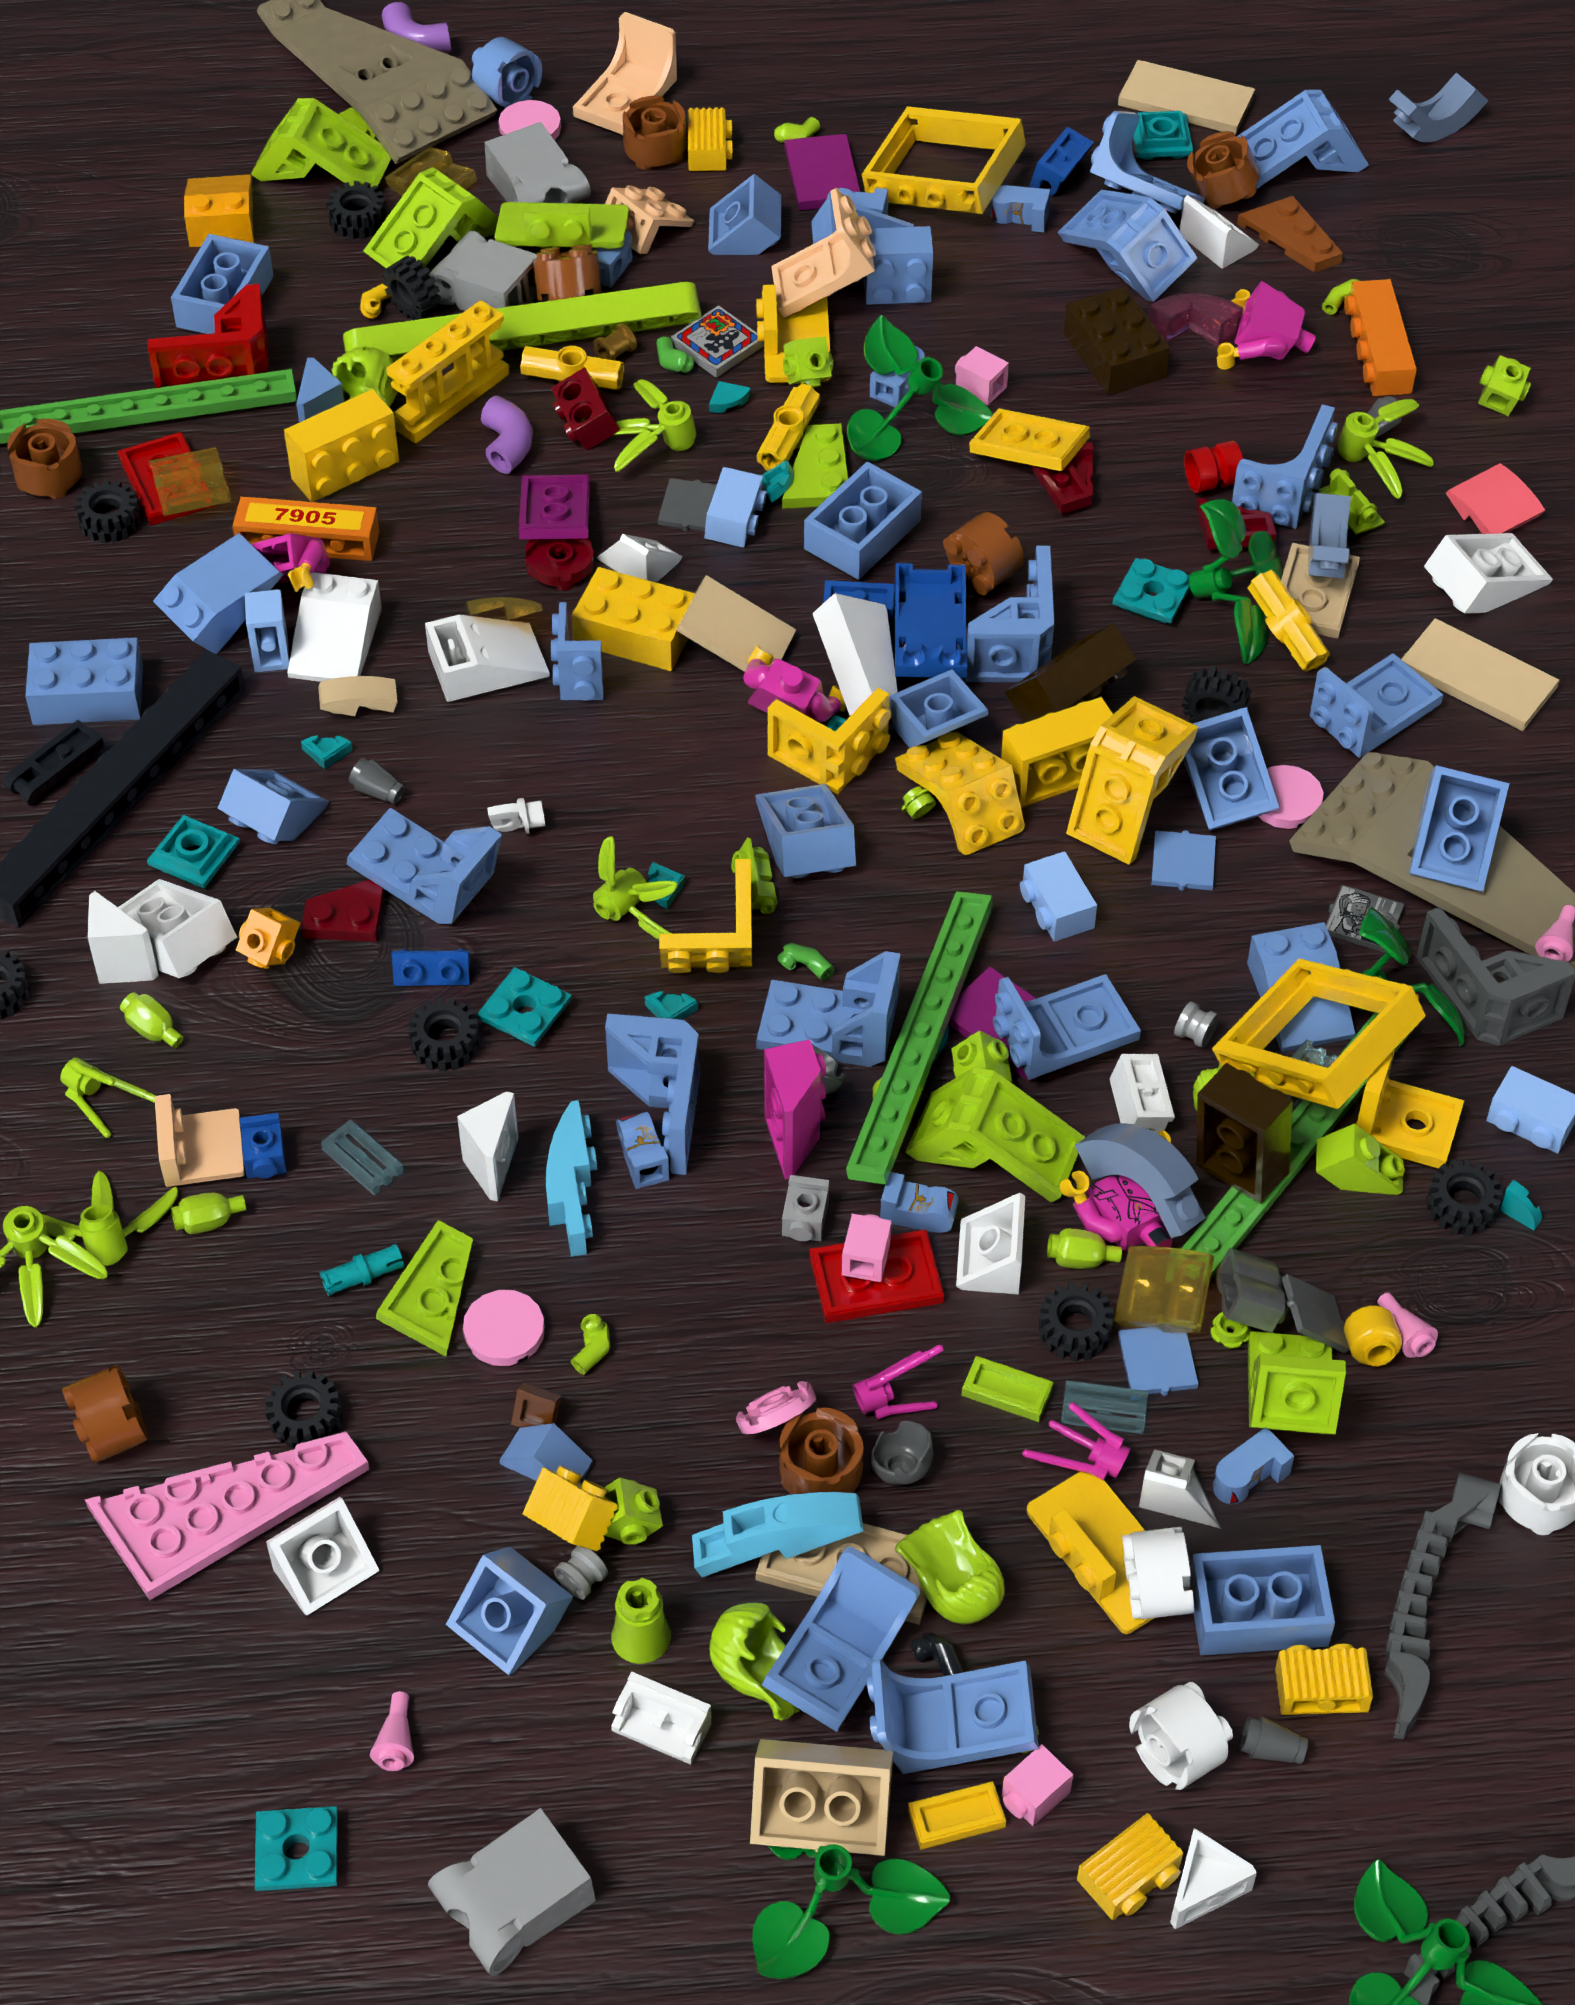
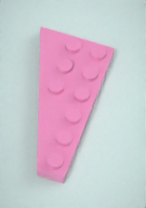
(209, 1512)

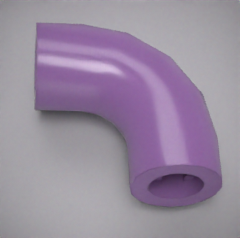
(399, 20)
(514, 432)

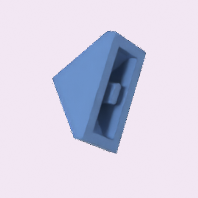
(317, 391)
(544, 1447)

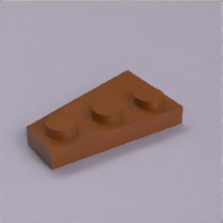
(1295, 231)

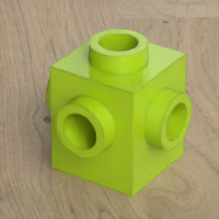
(807, 361)
(1504, 385)
(981, 1052)
(637, 1511)

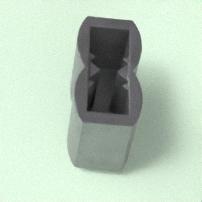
(1251, 1290)

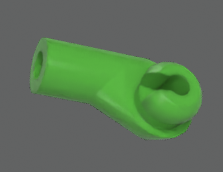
(671, 358)
(808, 956)

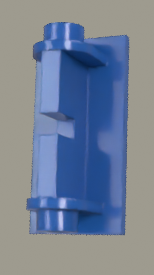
(430, 967)

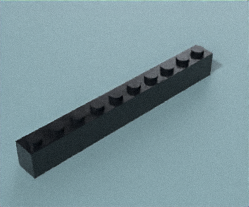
(116, 784)

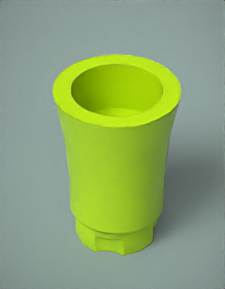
(640, 1623)

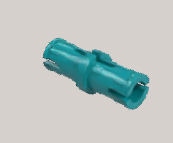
(362, 1269)

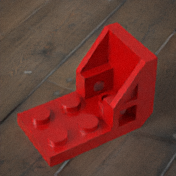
(234, 349)

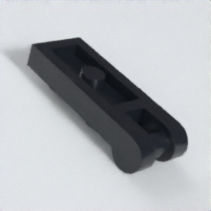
(53, 762)

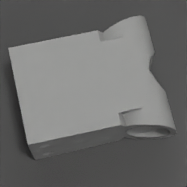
(533, 168)
(485, 273)
(514, 1890)

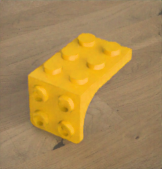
(971, 786)

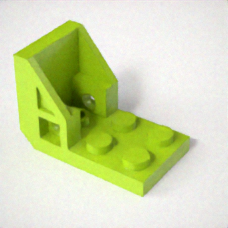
(321, 139)
(426, 217)
(991, 1118)
(1293, 1383)

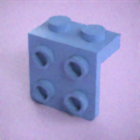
(579, 662)

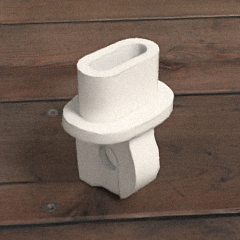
(517, 815)

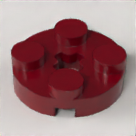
(559, 572)

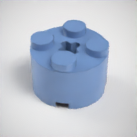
(506, 71)

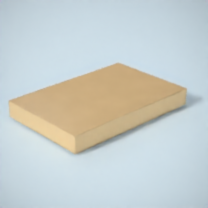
(1320, 596)
(732, 625)

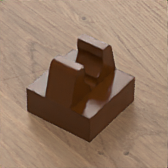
(535, 1406)

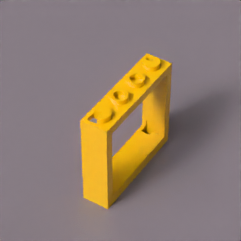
(950, 129)
(1330, 1086)

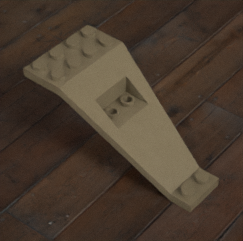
(406, 106)
(1375, 825)

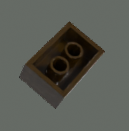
(1116, 340)
(1072, 675)
(1244, 1132)

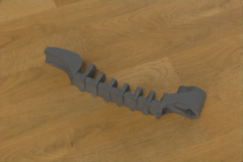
(1406, 1648)
(1538, 1884)

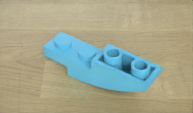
(568, 1175)
(778, 1523)

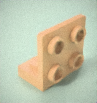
(646, 213)
(197, 1145)

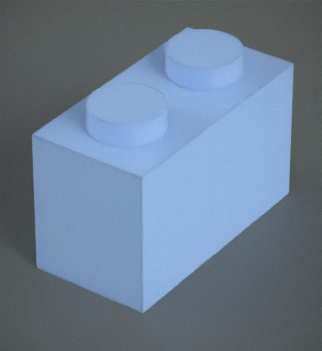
(734, 507)
(267, 630)
(1058, 896)
(1533, 1109)

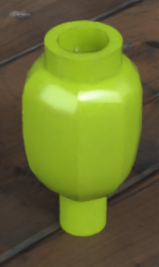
(150, 1019)
(205, 1212)
(1081, 1249)

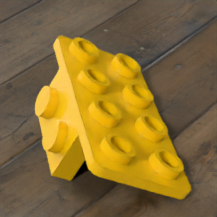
(777, 330)
(1086, 1530)

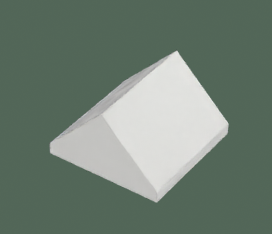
(1213, 233)
(118, 944)
(489, 1141)
(992, 1247)
(321, 1556)

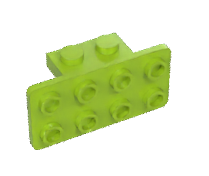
(562, 224)

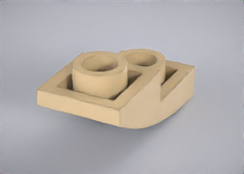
(348, 693)

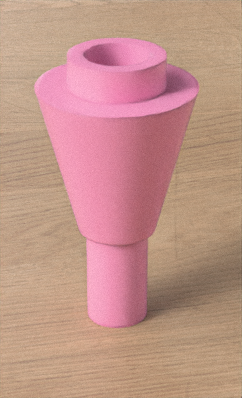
(1558, 939)
(1417, 1335)
(394, 1745)

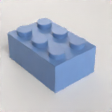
(216, 277)
(862, 520)
(84, 681)
(1261, 1600)

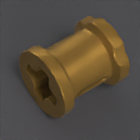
(615, 343)

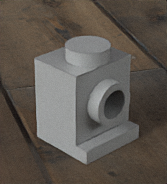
(805, 1208)

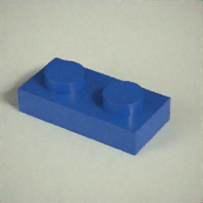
(873, 592)

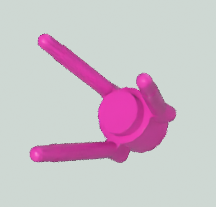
(875, 1392)
(1106, 1454)

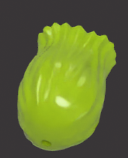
(365, 370)
(953, 1570)
(745, 1650)

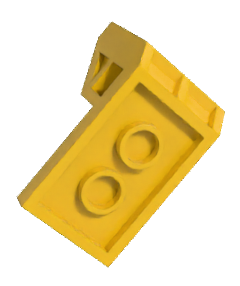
(1123, 773)

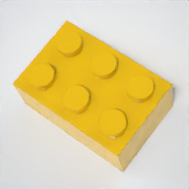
(342, 445)
(632, 618)
(1052, 750)

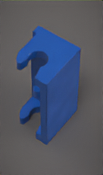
(1061, 159)

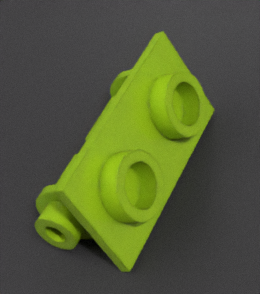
(1362, 513)
(762, 892)

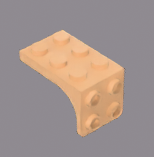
(640, 68)
(828, 263)

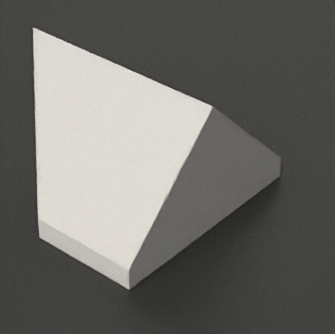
(640, 558)
(1174, 1489)
(1209, 1879)

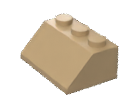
(821, 1796)

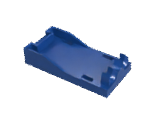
(930, 621)

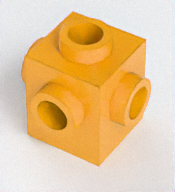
(267, 937)

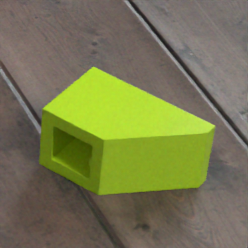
(1359, 1162)

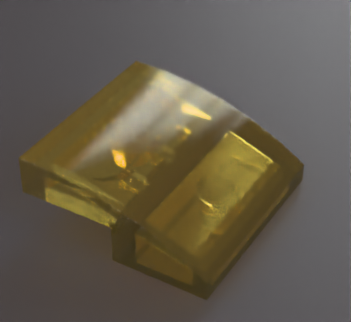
(430, 157)
(190, 481)
(510, 606)
(1164, 1288)

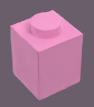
(982, 374)
(866, 1247)
(1036, 1786)

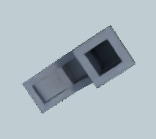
(1442, 113)
(1329, 535)
(1149, 1162)

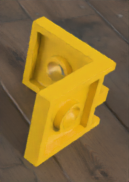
(827, 754)
(714, 950)
(1390, 1104)

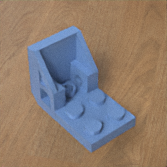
(1300, 129)
(1133, 239)
(1005, 642)
(423, 869)
(845, 1024)
(655, 1052)

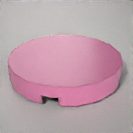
(528, 113)
(1297, 796)
(503, 1327)
(775, 1408)

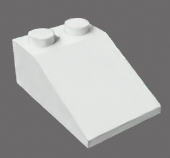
(1485, 570)
(334, 627)
(181, 925)

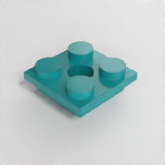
(1162, 135)
(1146, 578)
(196, 865)
(519, 991)
(282, 1828)

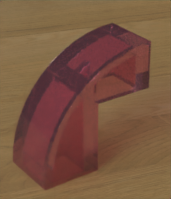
(1205, 314)

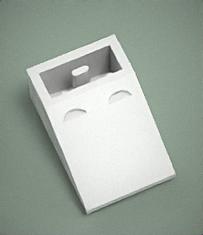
(482, 654)

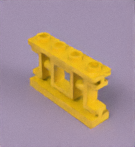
(435, 397)

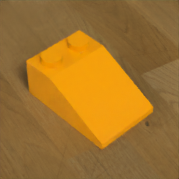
(219, 208)

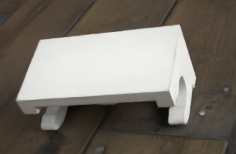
(1141, 1092)
(661, 1718)

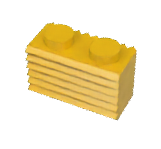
(707, 139)
(571, 1508)
(1323, 1680)
(1131, 1867)

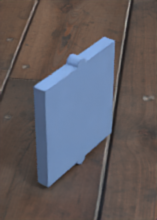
(1183, 860)
(1157, 1360)

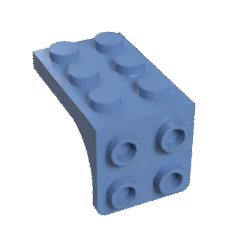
(1118, 166)
(1287, 487)
(1372, 704)
(1062, 1025)
(841, 1636)
(952, 1716)

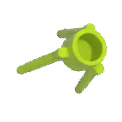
(86, 1080)

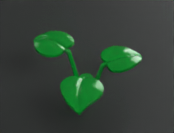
(889, 351)
(1213, 580)
(1385, 934)
(1393, 1908)
(793, 1943)

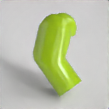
(794, 131)
(1336, 297)
(596, 1343)

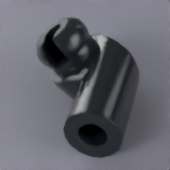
(939, 1650)

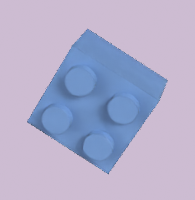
(901, 266)

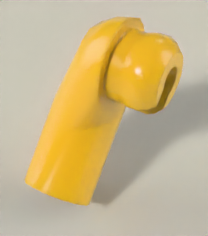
(372, 301)

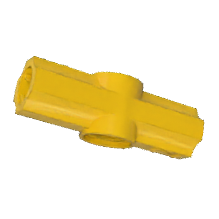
(569, 360)
(788, 426)
(1288, 620)

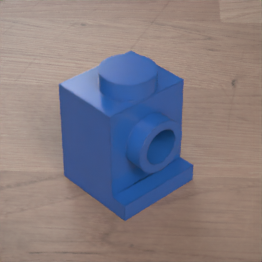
(262, 1145)

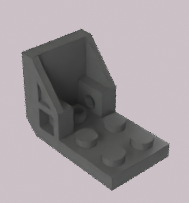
(1495, 1012)

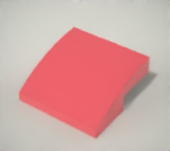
(1495, 501)

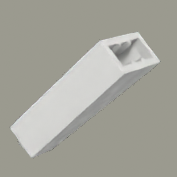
(857, 646)

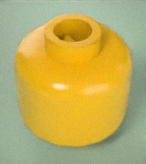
(1372, 1335)

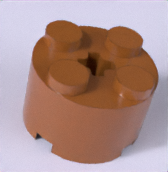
(654, 132)
(1224, 169)
(566, 273)
(45, 458)
(985, 551)
(106, 1413)
(821, 1453)

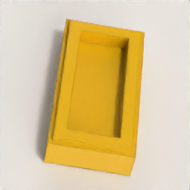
(956, 1815)

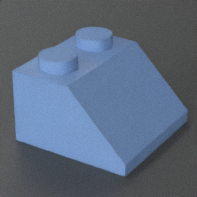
(745, 219)
(934, 708)
(270, 804)
(508, 1608)

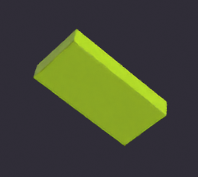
(1007, 1388)

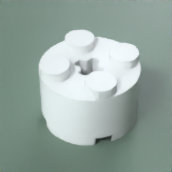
(1540, 1483)
(1158, 1573)
(1180, 1736)

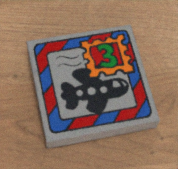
(717, 341)

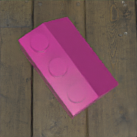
(793, 1101)

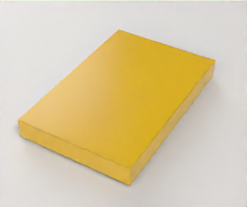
(1030, 439)

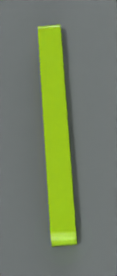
(550, 320)

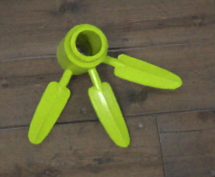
(674, 424)
(1359, 435)
(626, 890)
(101, 1224)
(29, 1239)

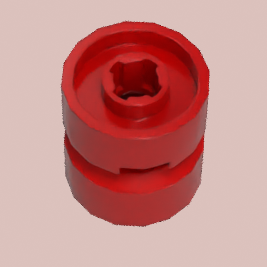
(1211, 467)

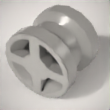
(1196, 1024)
(581, 1572)

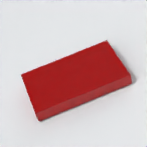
(137, 468)
(907, 1281)

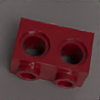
(584, 409)

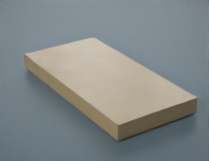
(1203, 99)
(1480, 674)
(811, 1570)

